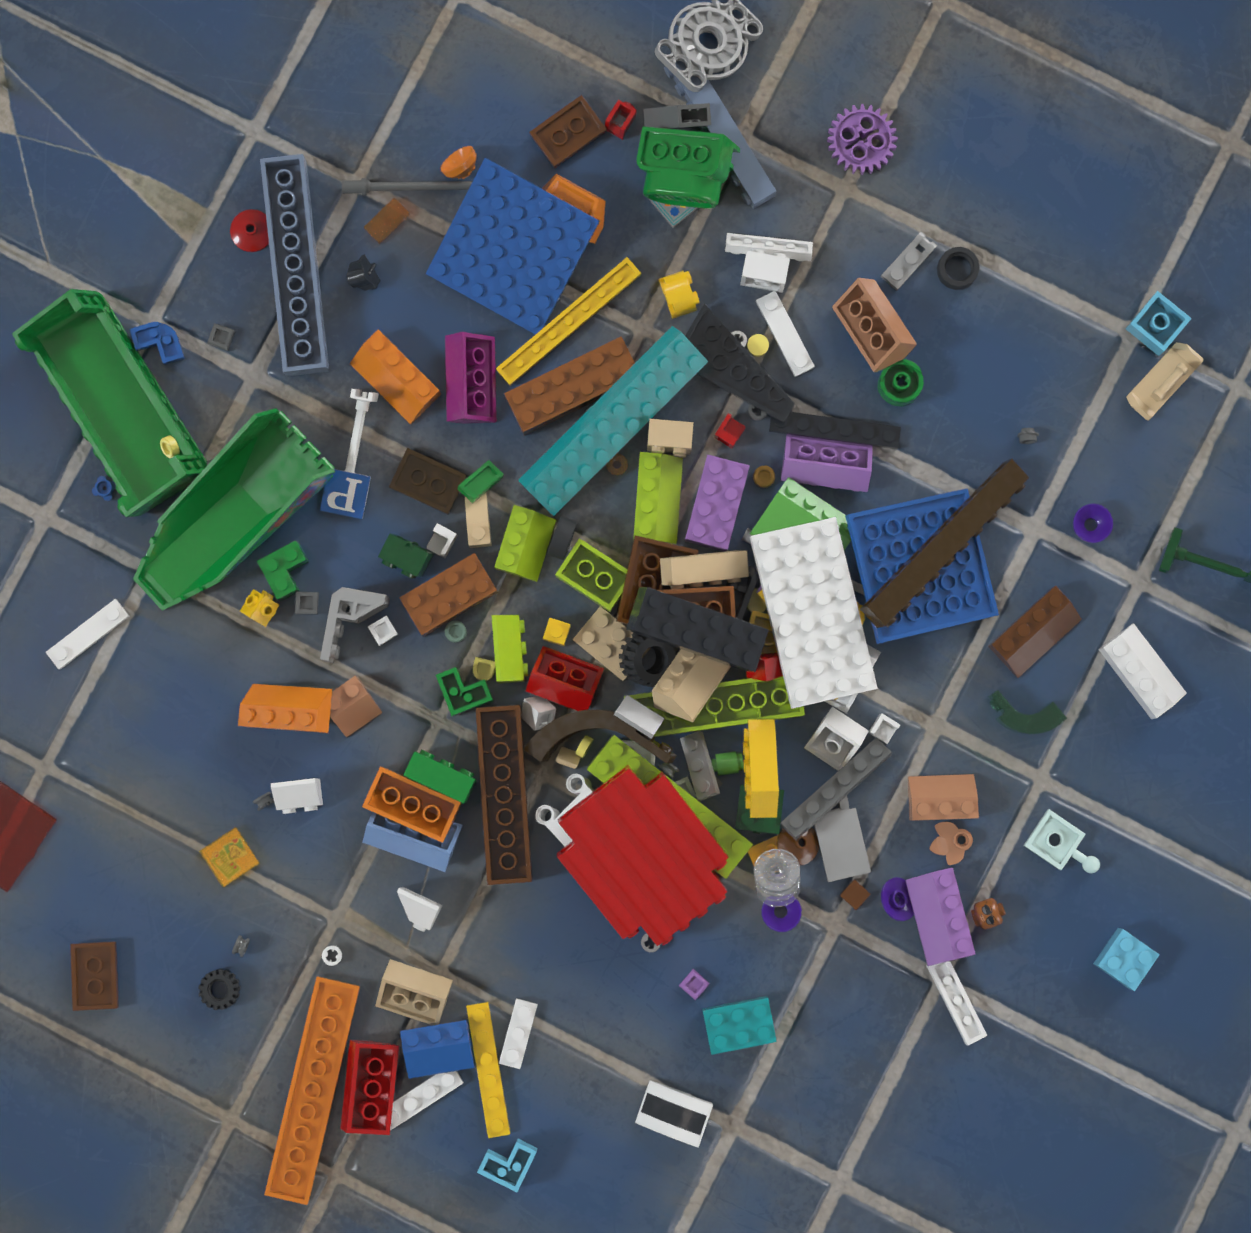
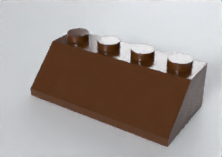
(1035, 631)

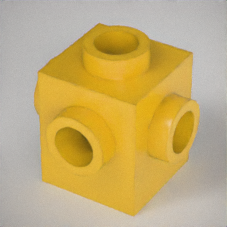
(260, 607)

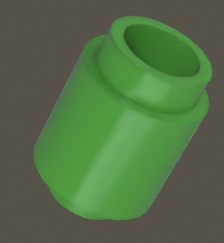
(727, 763)

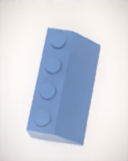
(409, 843)

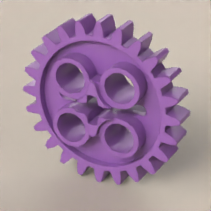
(872, 155)

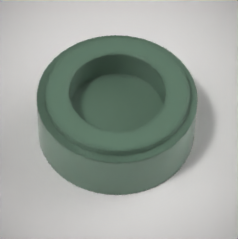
(455, 631)

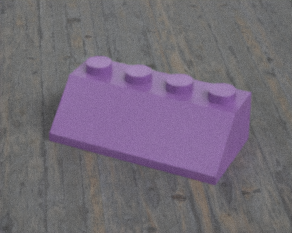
(827, 463)
(940, 917)

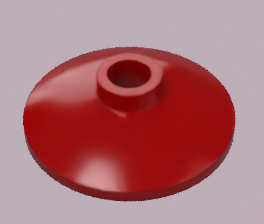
(254, 240)

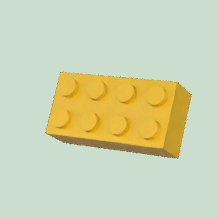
(761, 769)

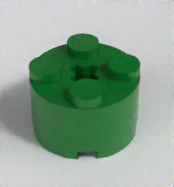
(911, 386)

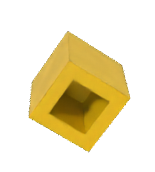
(556, 632)

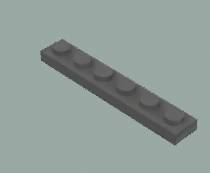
(836, 788)

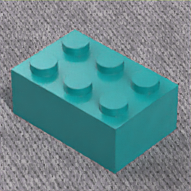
(739, 1025)

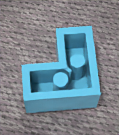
(509, 1170)

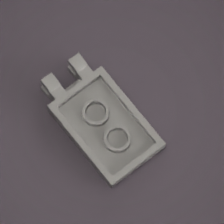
(842, 843)

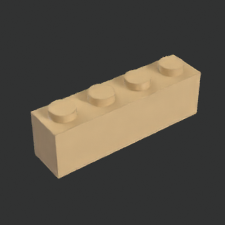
(704, 568)

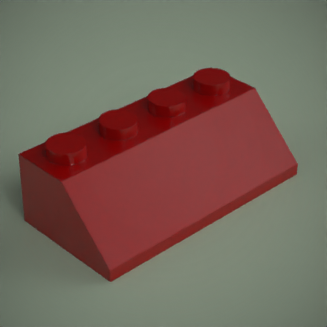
(369, 1087)

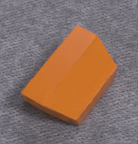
(579, 198)

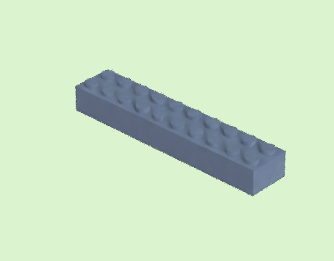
(294, 265)

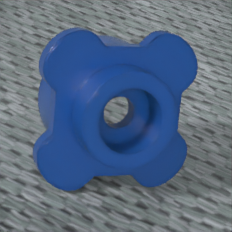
(98, 489)

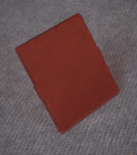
(21, 833)

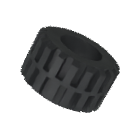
(632, 659)

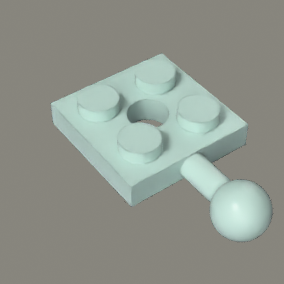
(1069, 840)

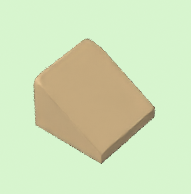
(568, 758)

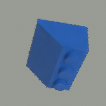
(437, 1049)

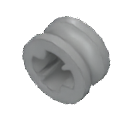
(645, 938)

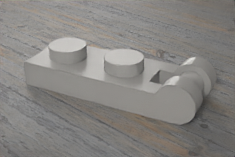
(908, 261)

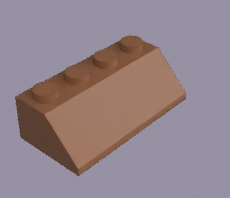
(873, 324)

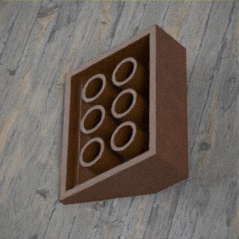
(645, 570)

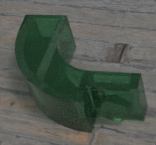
(1040, 722)

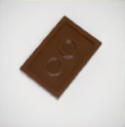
(568, 131)
(94, 976)

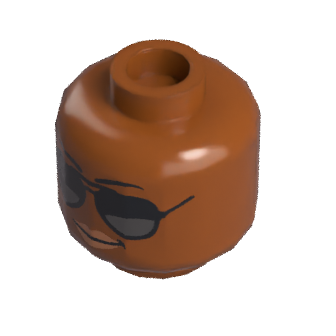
(988, 913)

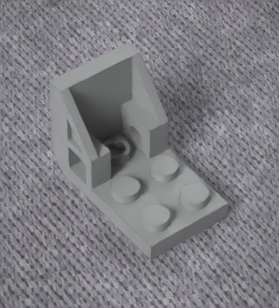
(362, 606)

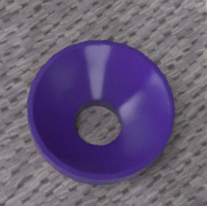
(1100, 515)
(782, 924)

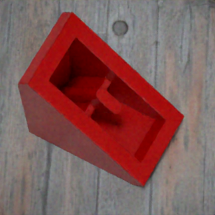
(767, 668)

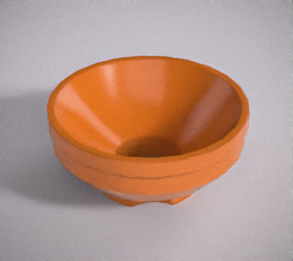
(460, 163)

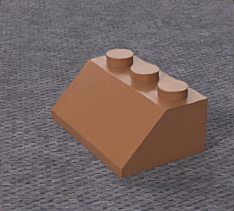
(942, 797)

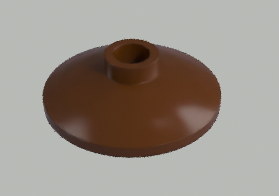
(803, 854)

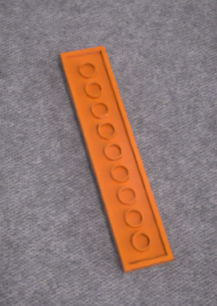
(312, 1090)

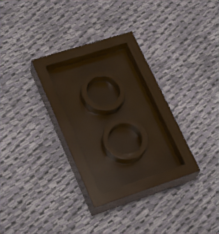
(427, 481)

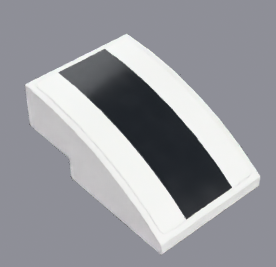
(674, 1113)

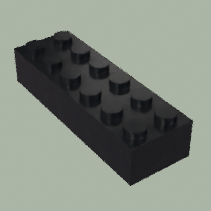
(697, 629)

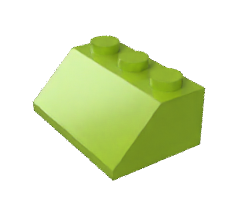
(525, 543)
(509, 648)

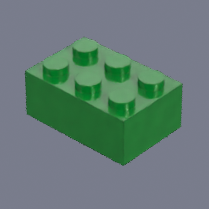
(440, 776)

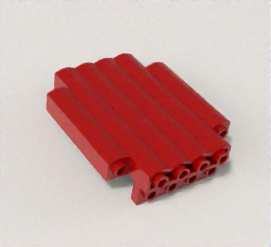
(643, 856)

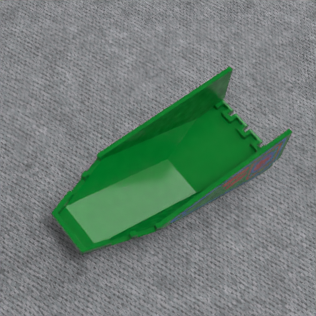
(232, 508)

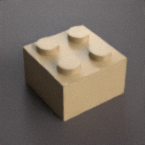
(670, 437)

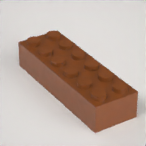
(569, 386)

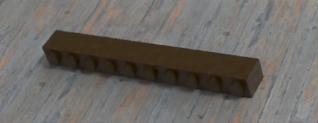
(944, 544)

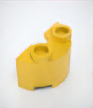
(679, 293)

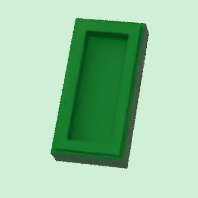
(480, 481)

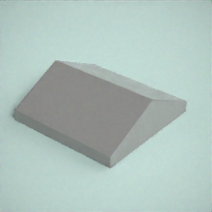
(639, 716)

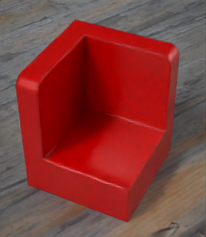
(729, 431)

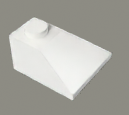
(419, 909)

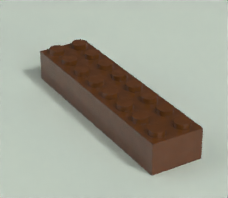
(504, 795)

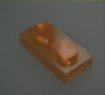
(386, 220)

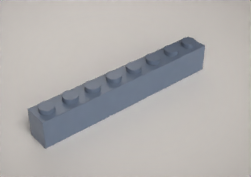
(747, 170)

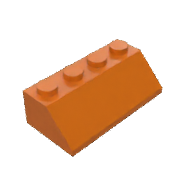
(394, 377)
(286, 708)
(411, 804)

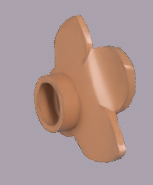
(947, 842)

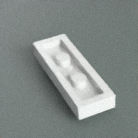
(518, 1033)

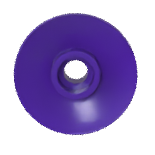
(896, 899)

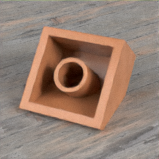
(352, 706)

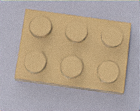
(603, 639)

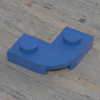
(160, 335)

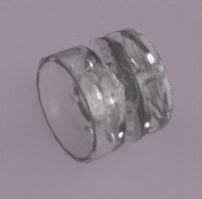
(779, 888)

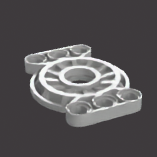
(686, 47)

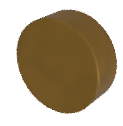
(764, 476)

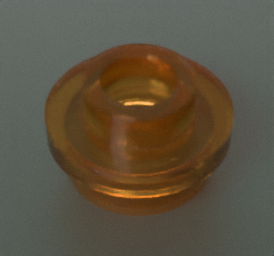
(624, 464)

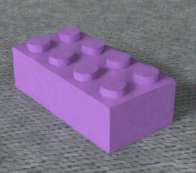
(717, 503)

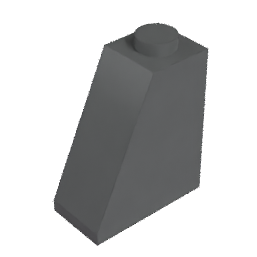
(678, 116)

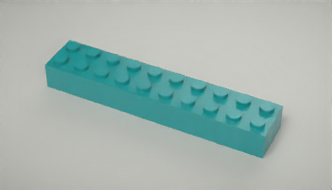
(613, 420)

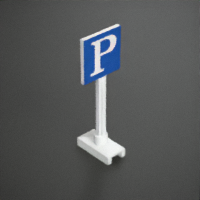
(347, 490)

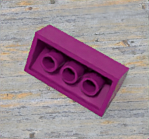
(470, 378)

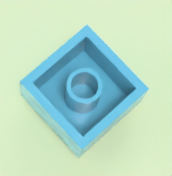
(1158, 323)
(1126, 959)

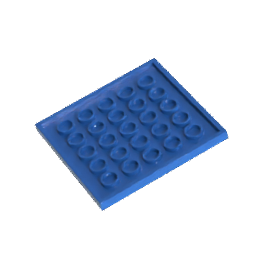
(512, 246)
(891, 535)

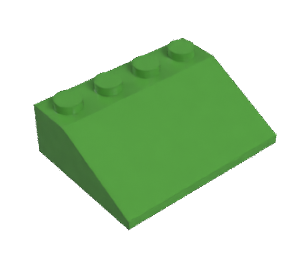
(798, 506)

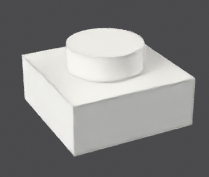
(382, 630)

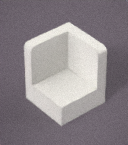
(441, 541)
(537, 712)
(883, 728)

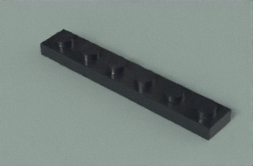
(838, 430)

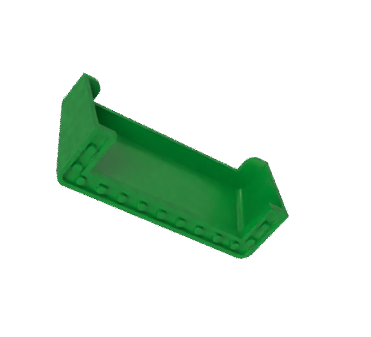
(112, 398)

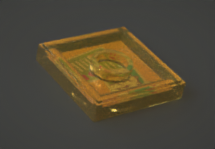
(229, 857)

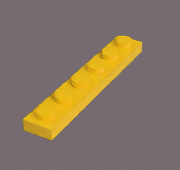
(488, 1069)

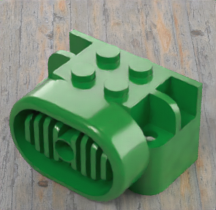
(684, 166)

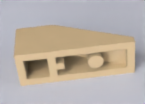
(478, 522)

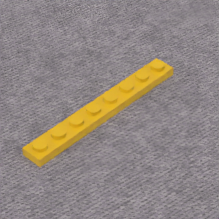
(568, 321)

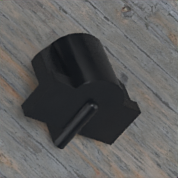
(362, 274)

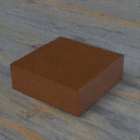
(855, 894)

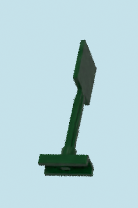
(1174, 552)

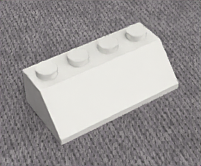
(1142, 671)

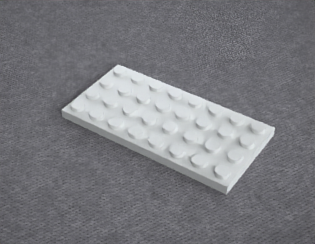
(813, 612)

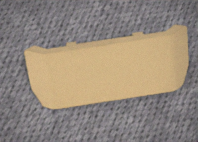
(1164, 379)

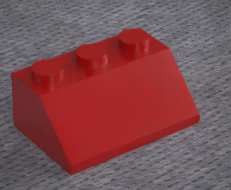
(564, 679)

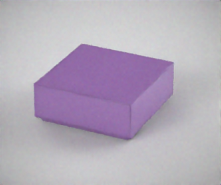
(694, 984)

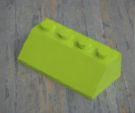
(658, 497)

